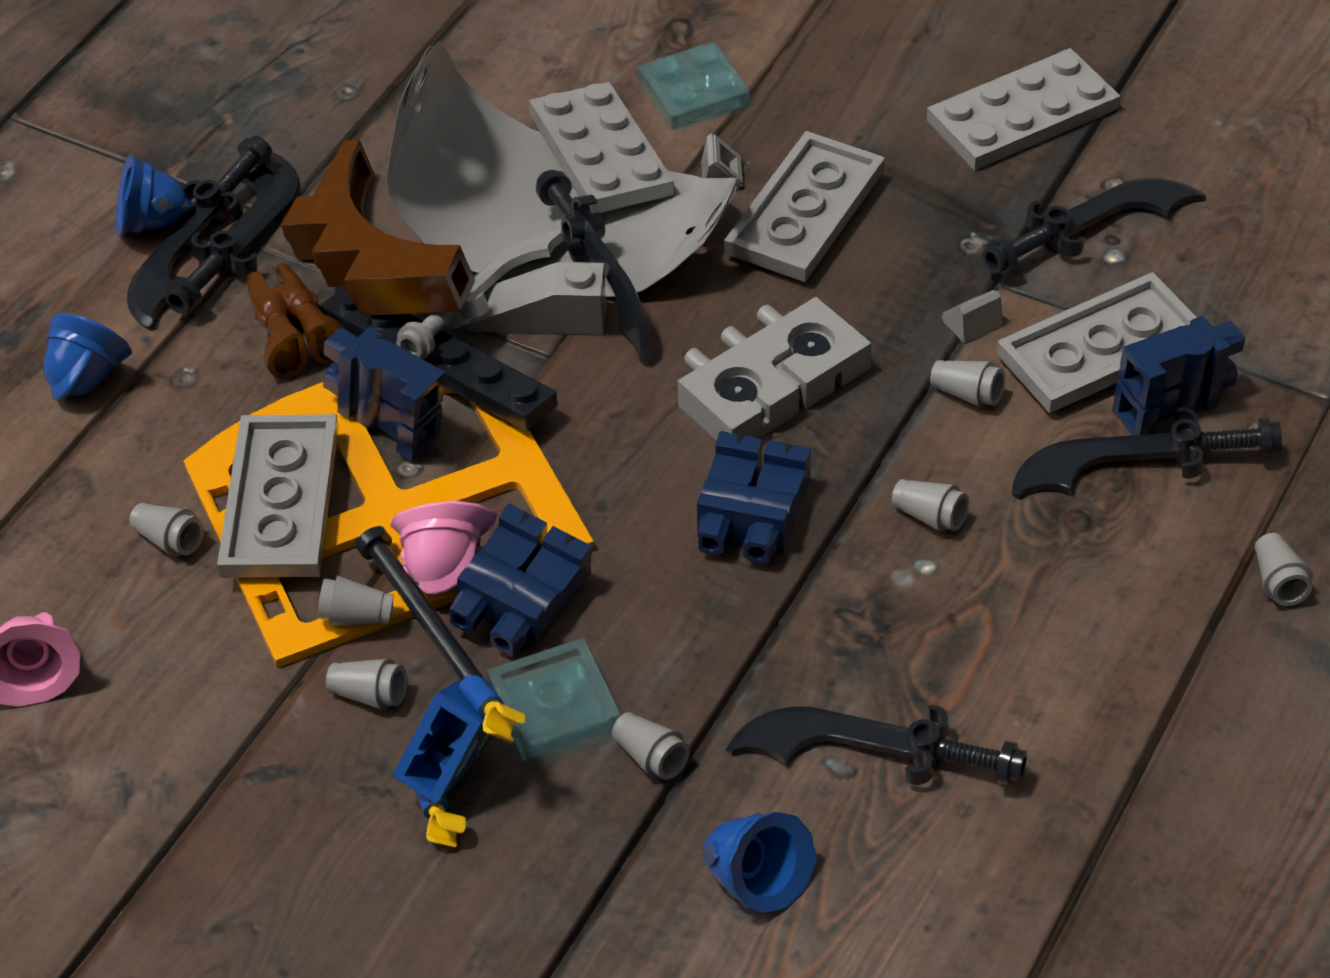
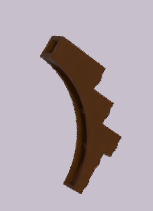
(375, 267)

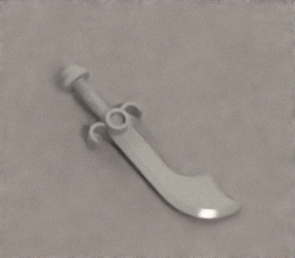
(419, 337)

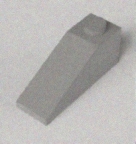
(547, 301)

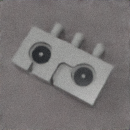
(772, 371)

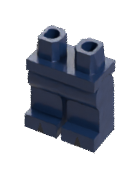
(1175, 371)
(385, 388)
(752, 501)
(520, 580)

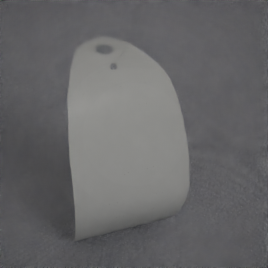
(472, 173)

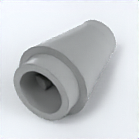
(969, 380)
(932, 503)
(168, 527)
(1282, 571)
(353, 603)
(369, 681)
(653, 746)

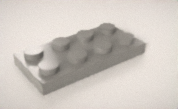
(1022, 108)
(601, 147)
(804, 206)
(1084, 345)
(279, 496)

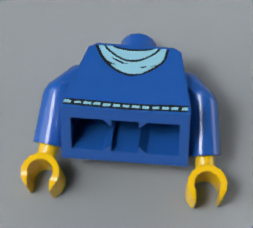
(448, 747)

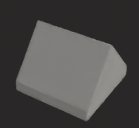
(721, 161)
(975, 316)

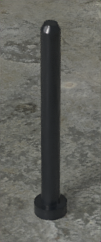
(376, 545)

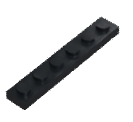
(466, 369)

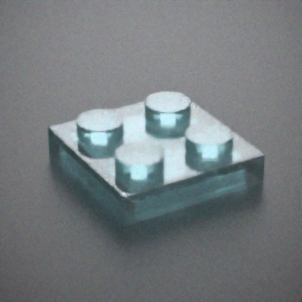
(693, 85)
(558, 694)

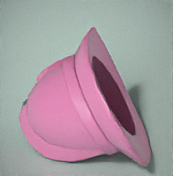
(440, 541)
(35, 660)

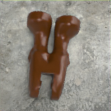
(273, 307)

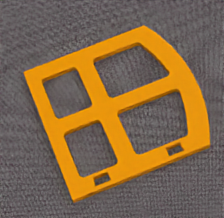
(517, 467)

